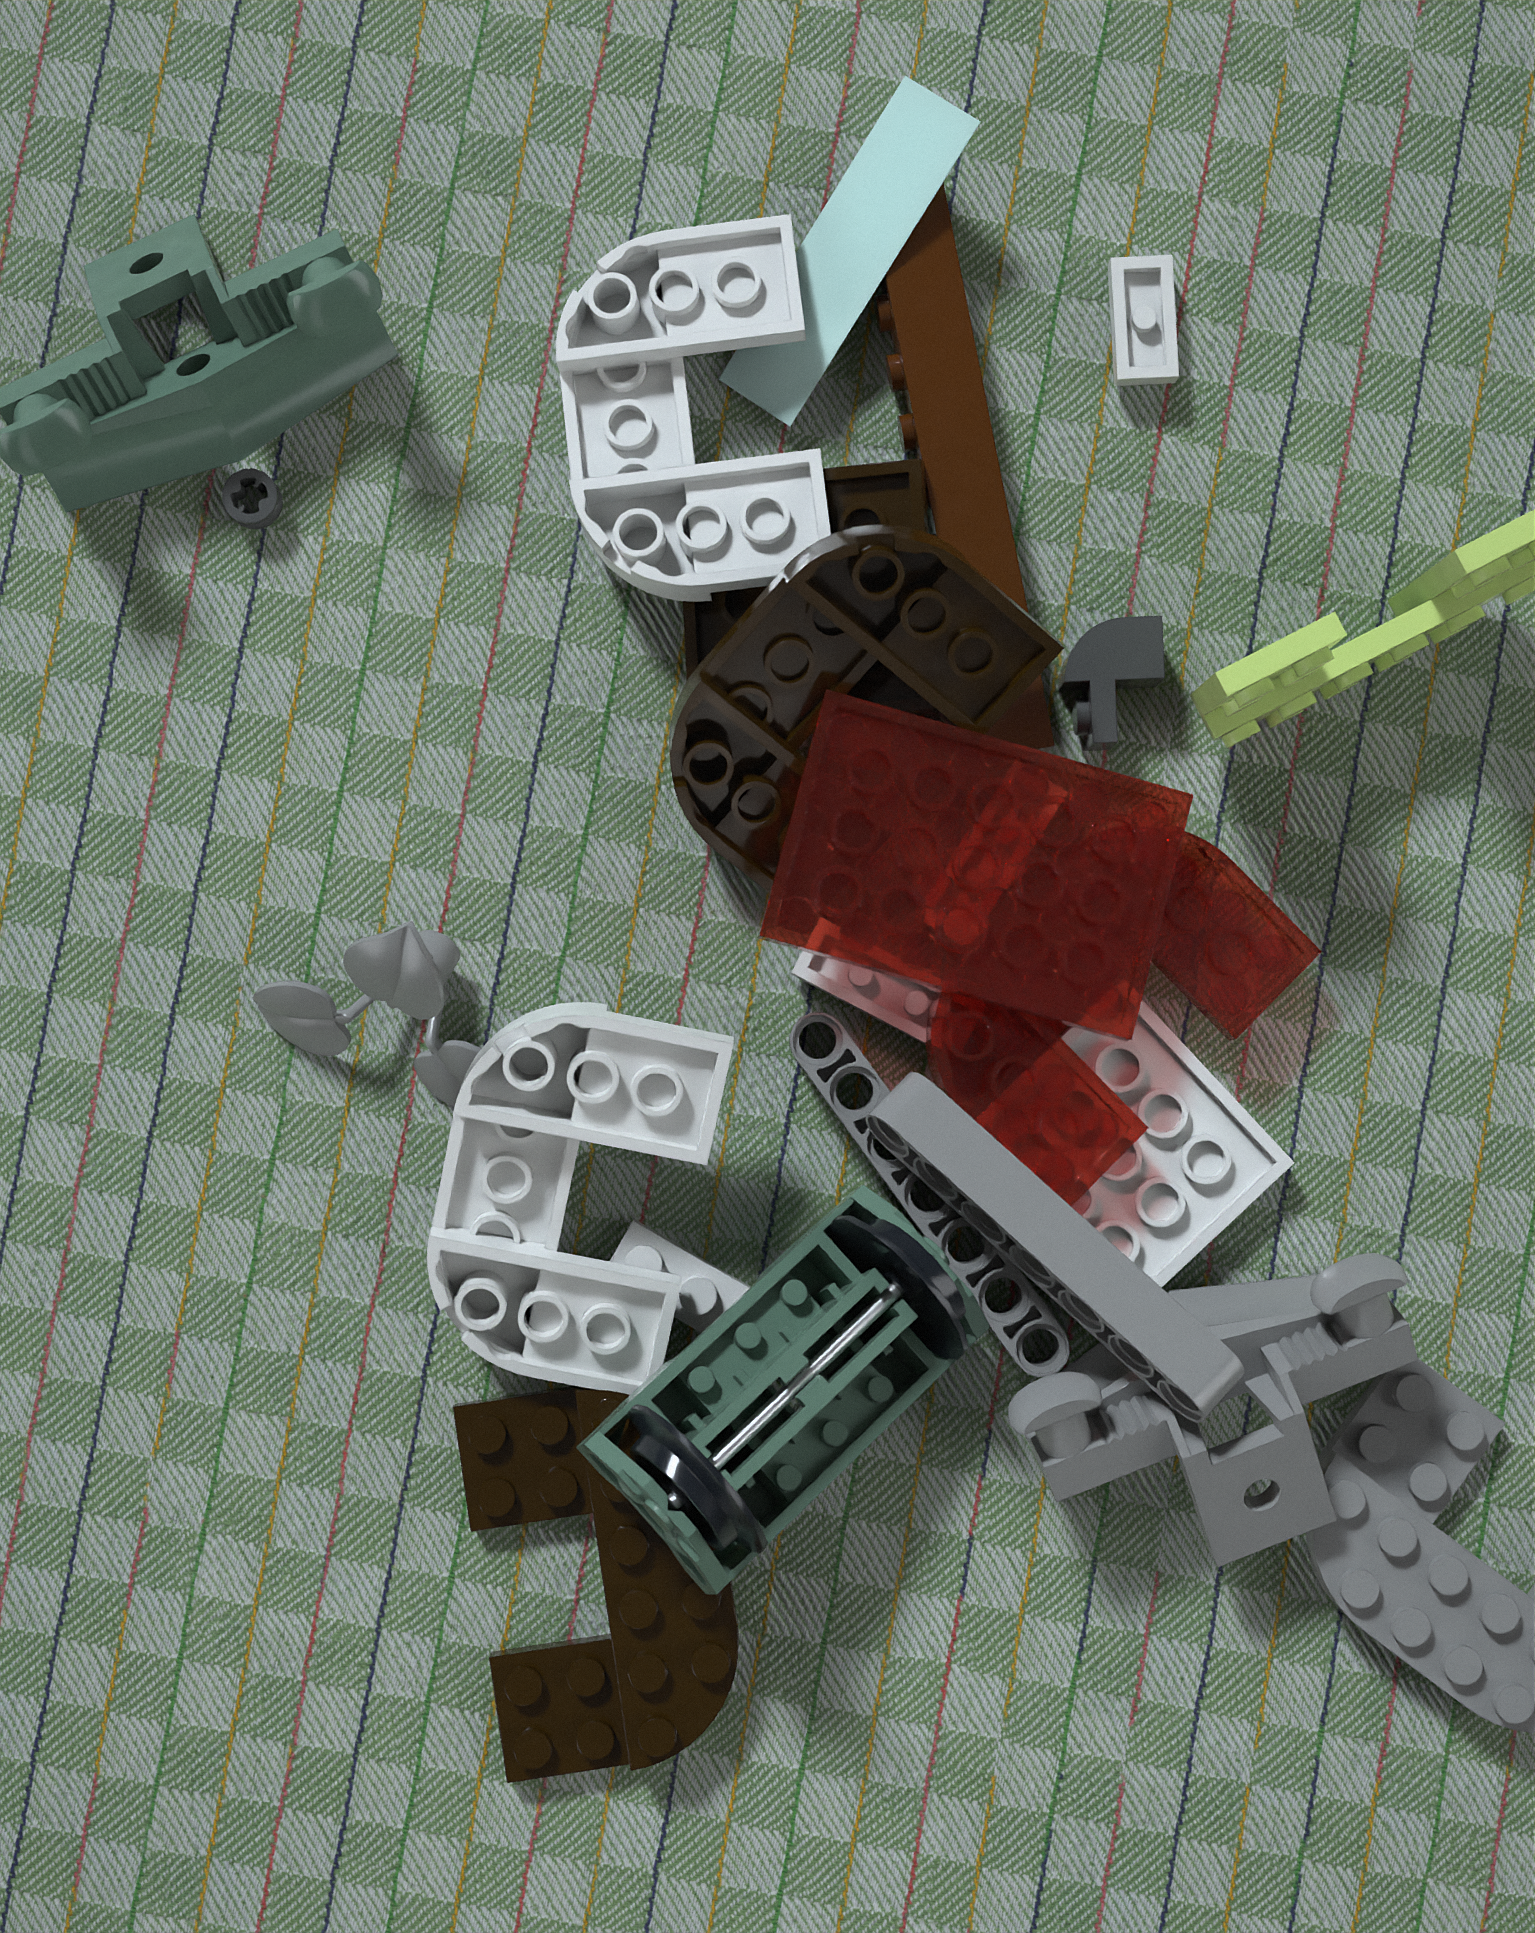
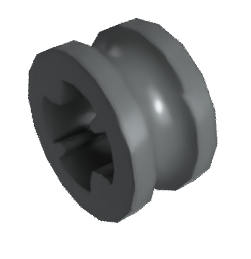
(236, 490)

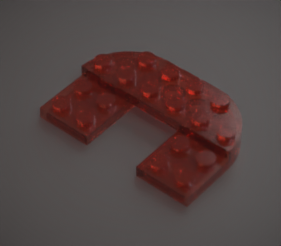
(1040, 1100)

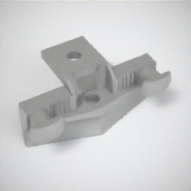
(1296, 1346)

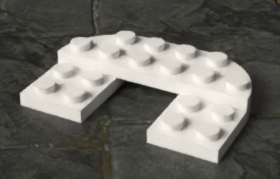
(628, 420)
(508, 1179)

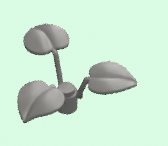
(392, 967)

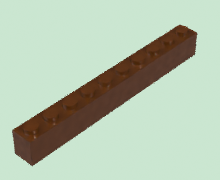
(952, 428)

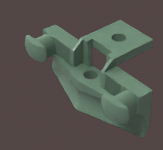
(128, 422)

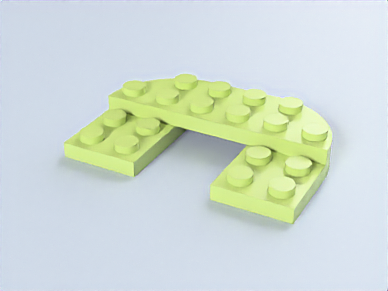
(1439, 603)

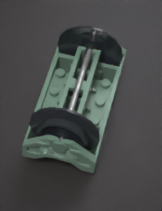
(848, 1334)

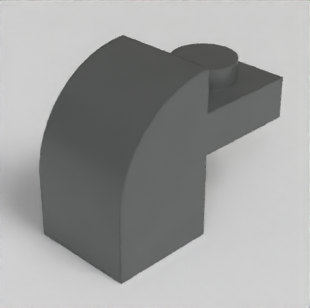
(1108, 658)

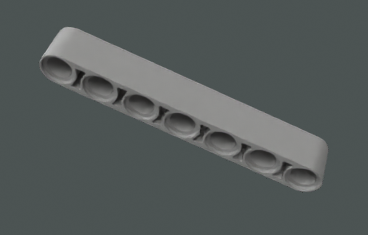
(938, 1223)
(1056, 1247)

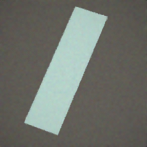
(856, 243)

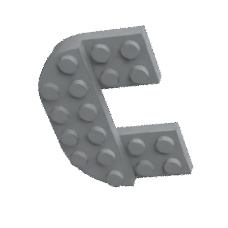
(1401, 1575)

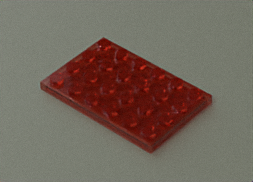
(976, 866)

